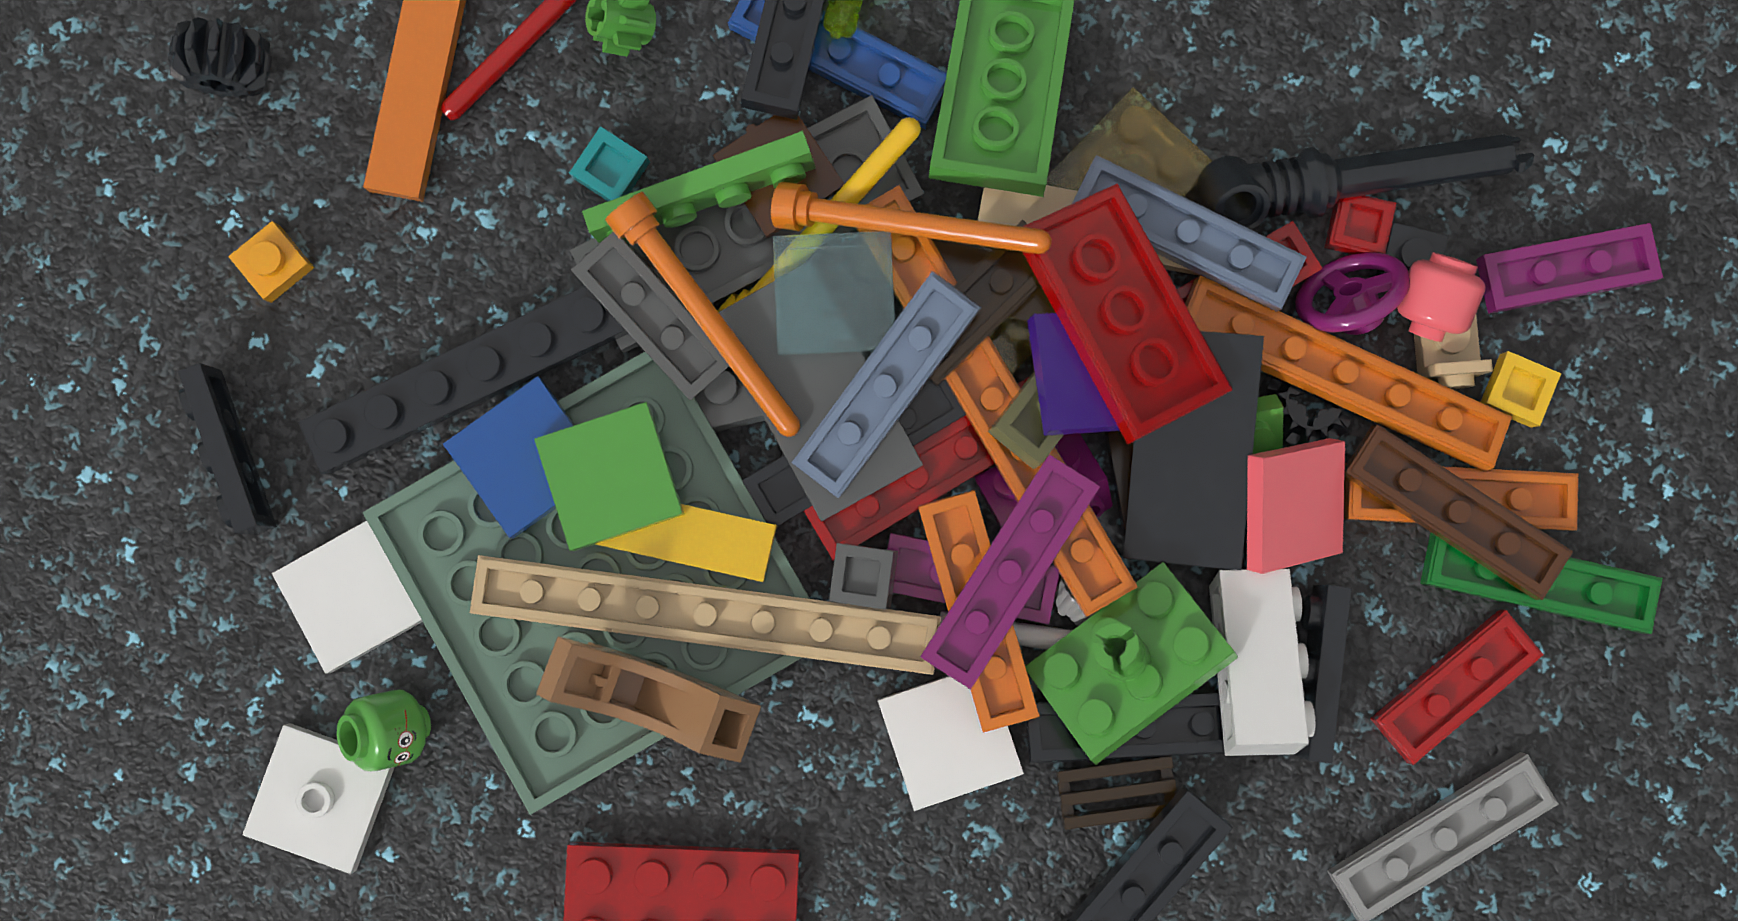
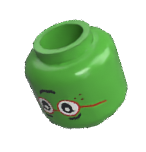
(383, 730)

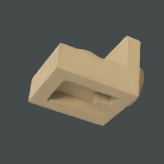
(1453, 360)

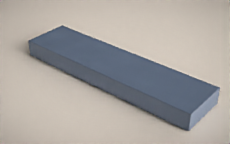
(1201, 237)
(886, 384)

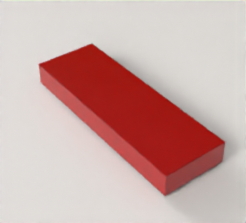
(1456, 686)

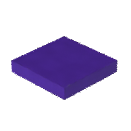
(1064, 387)

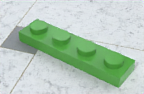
(720, 183)

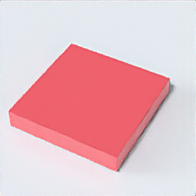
(1295, 505)

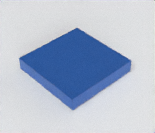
(503, 459)

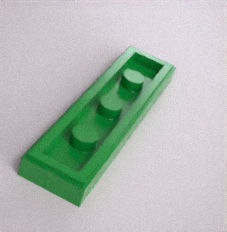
(1580, 591)

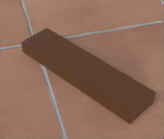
(1457, 512)

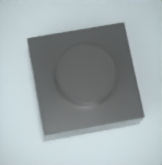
(863, 576)

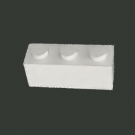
(1263, 687)

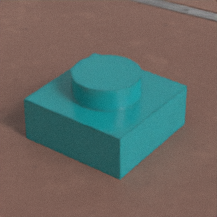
(609, 166)

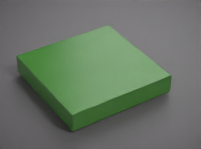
(609, 476)

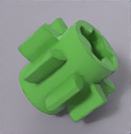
(621, 24)

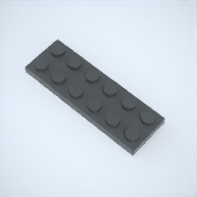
(726, 245)

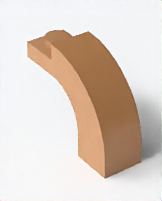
(650, 697)

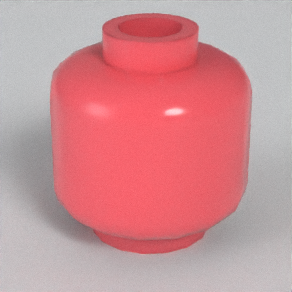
(1441, 296)

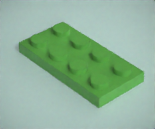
(1002, 94)

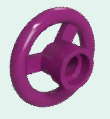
(1356, 301)

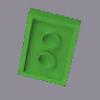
(1130, 663)

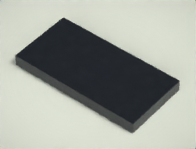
(1194, 472)

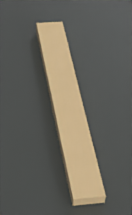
(702, 614)

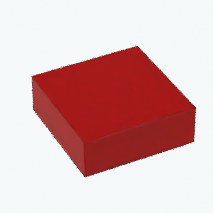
(1360, 225)

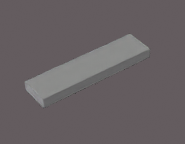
(1442, 837)

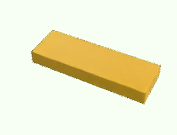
(705, 541)

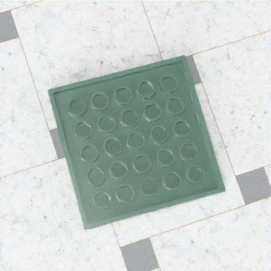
(443, 525)

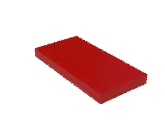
(1125, 314)

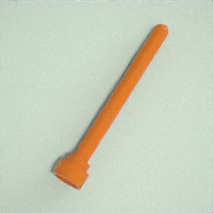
(798, 207)
(638, 225)

